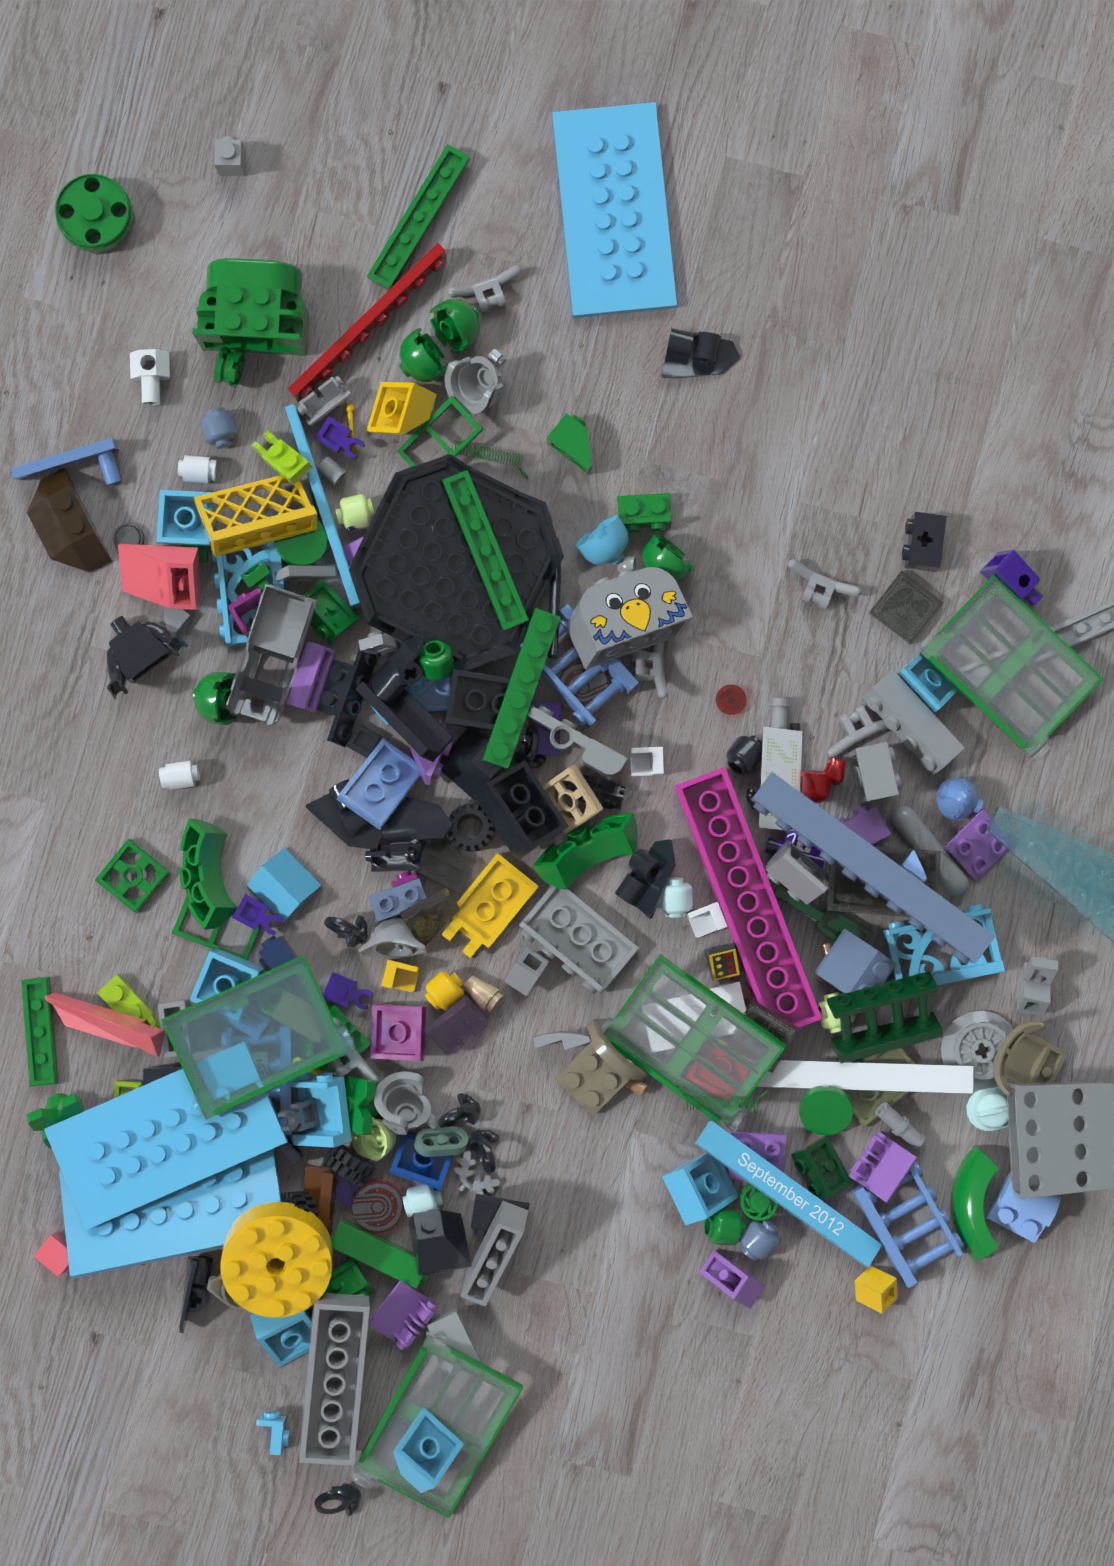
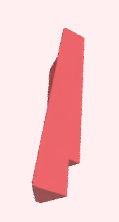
(107, 1023)

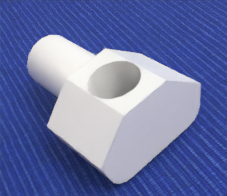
(151, 378)

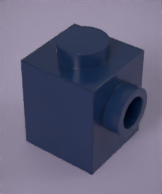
(275, 952)

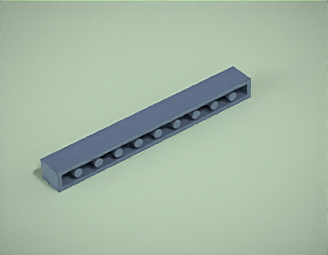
(873, 868)

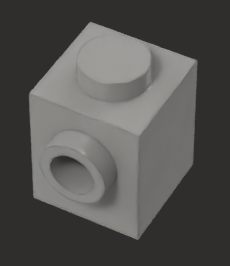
(229, 156)
(526, 971)

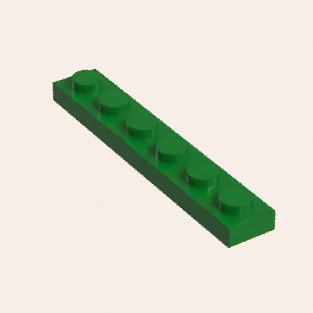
(418, 217)
(485, 550)
(521, 688)

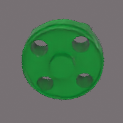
(94, 213)

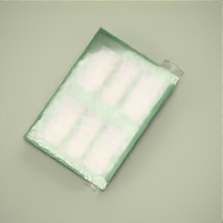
(1011, 666)
(693, 1040)
(462, 1396)

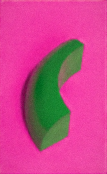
(586, 848)
(202, 874)
(968, 1202)

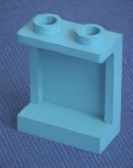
(331, 1107)

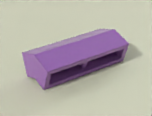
(310, 677)

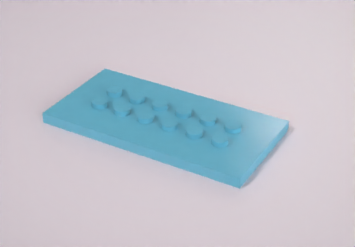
(614, 210)
(154, 1146)
(172, 1225)

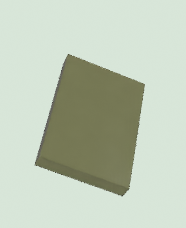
(867, 1101)

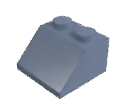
(853, 964)

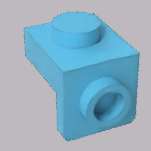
(279, 1436)

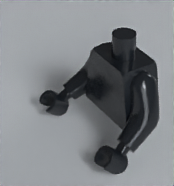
(137, 651)

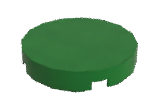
(303, 548)
(826, 1110)

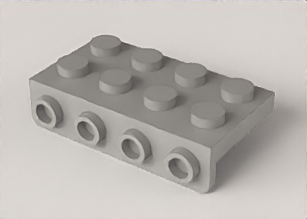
(578, 938)

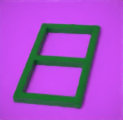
(427, 426)
(210, 944)

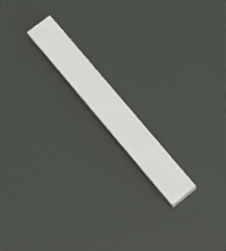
(871, 1076)

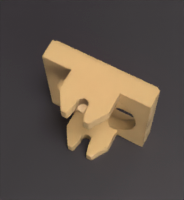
(593, 806)

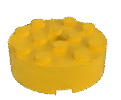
(271, 1285)

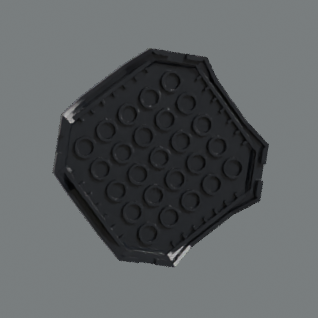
(420, 573)

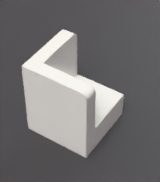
(646, 761)
(706, 919)

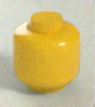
(444, 990)

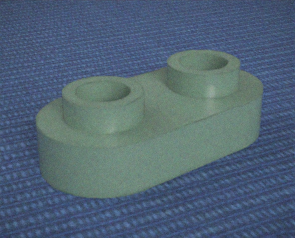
(440, 1141)

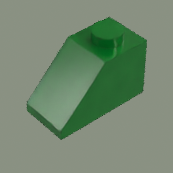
(572, 441)

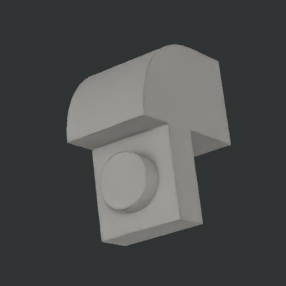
(1035, 985)

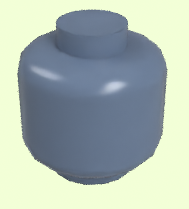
(219, 427)
(759, 1239)

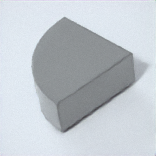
(175, 619)

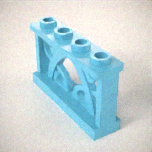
(228, 590)
(957, 971)

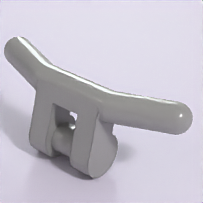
(486, 285)
(829, 584)
(641, 673)
(855, 736)
(355, 1061)

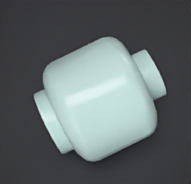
(676, 898)
(422, 1199)

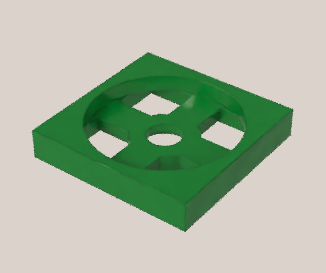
(104, 877)

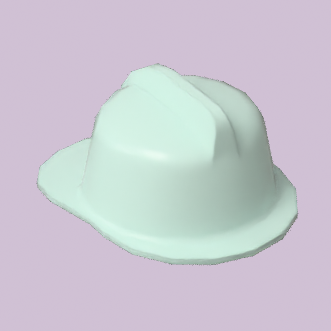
(988, 1109)

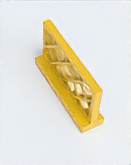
(262, 528)

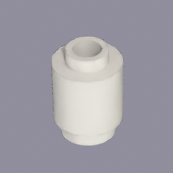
(197, 469)
(179, 775)

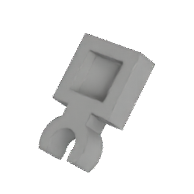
(379, 643)

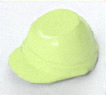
(375, 1145)

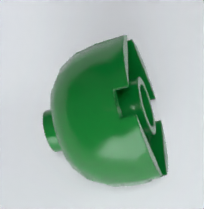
(456, 324)
(421, 357)
(666, 556)
(212, 696)

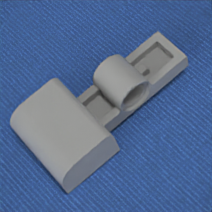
(596, 755)

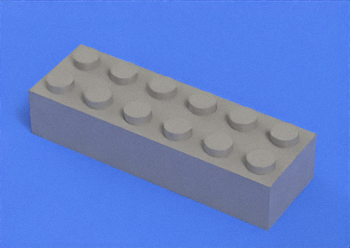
(334, 1379)

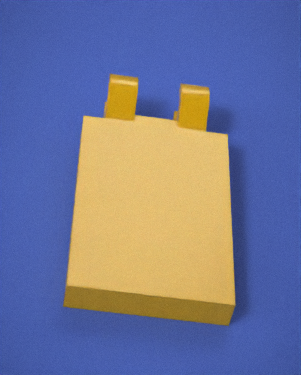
(490, 904)

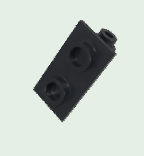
(609, 794)
(395, 857)

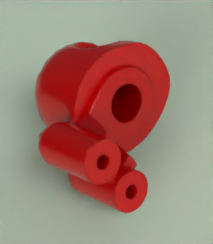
(817, 784)

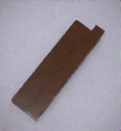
(322, 1184)

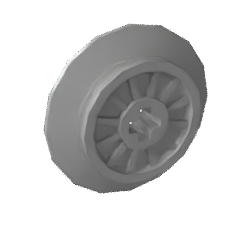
(962, 1041)

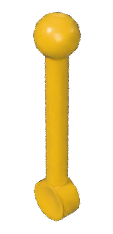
(349, 407)

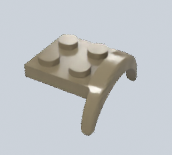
(1027, 1058)
(598, 1072)

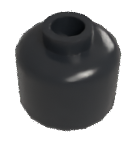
(745, 755)

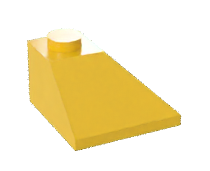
(400, 408)

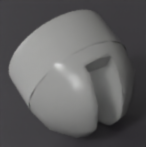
(627, 563)

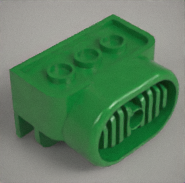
(253, 308)

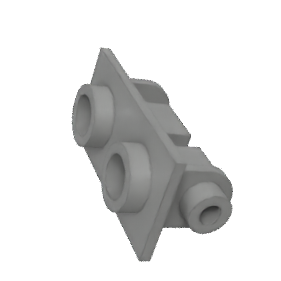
(333, 395)

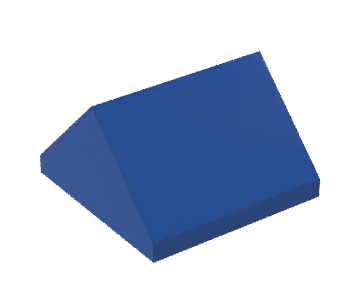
(418, 1168)

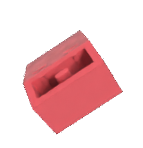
(161, 574)

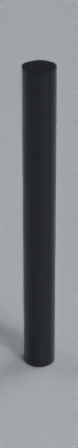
(554, 607)

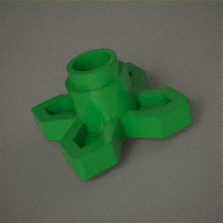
(360, 1103)
(58, 1108)

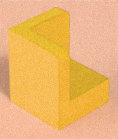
(400, 976)
(876, 1289)

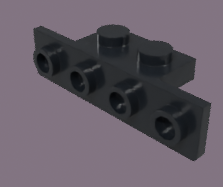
(342, 698)

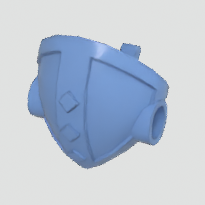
(958, 799)

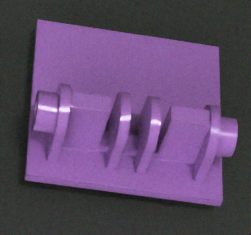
(975, 846)
(767, 1145)
(882, 1166)
(403, 1315)

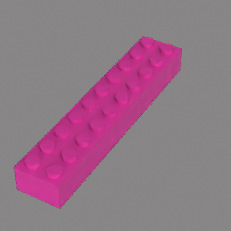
(746, 897)

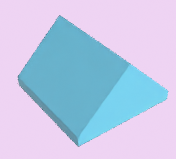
(927, 683)
(283, 884)

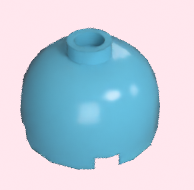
(605, 542)

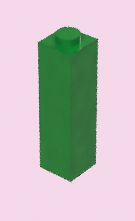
(377, 1253)

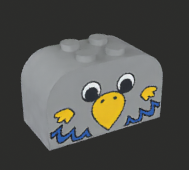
(627, 615)

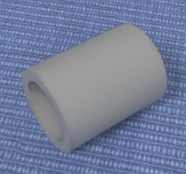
(331, 471)

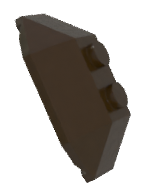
(66, 525)

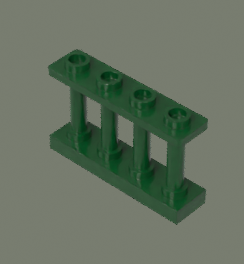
(889, 1036)

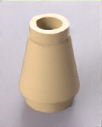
(484, 994)

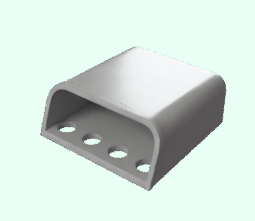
(1061, 1138)

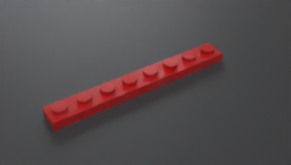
(376, 315)

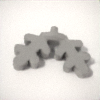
(476, 1186)

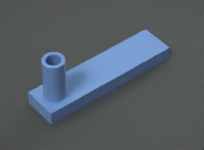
(101, 449)

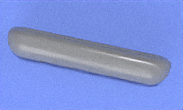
(919, 837)

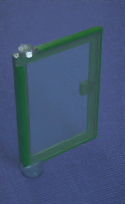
(255, 1037)

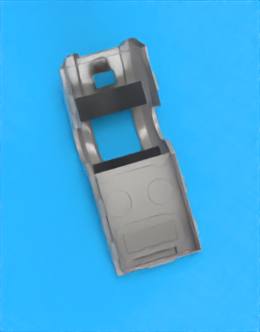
(277, 632)

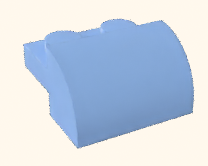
(1023, 1216)

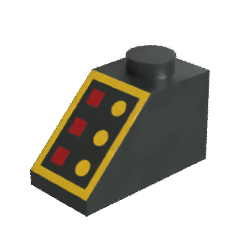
(722, 963)

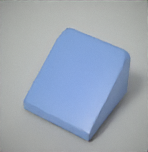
(914, 866)

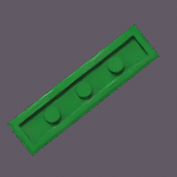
(39, 1032)

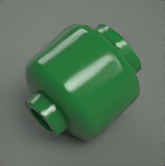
(436, 660)
(724, 1227)

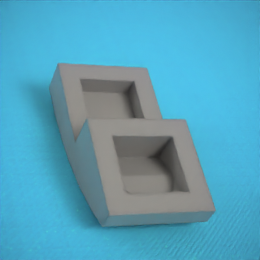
(569, 1039)

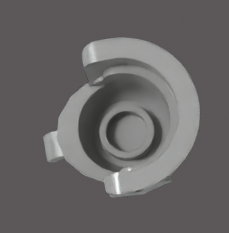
(475, 381)
(403, 1103)

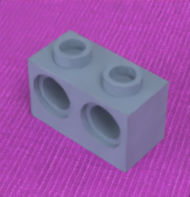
(396, 899)

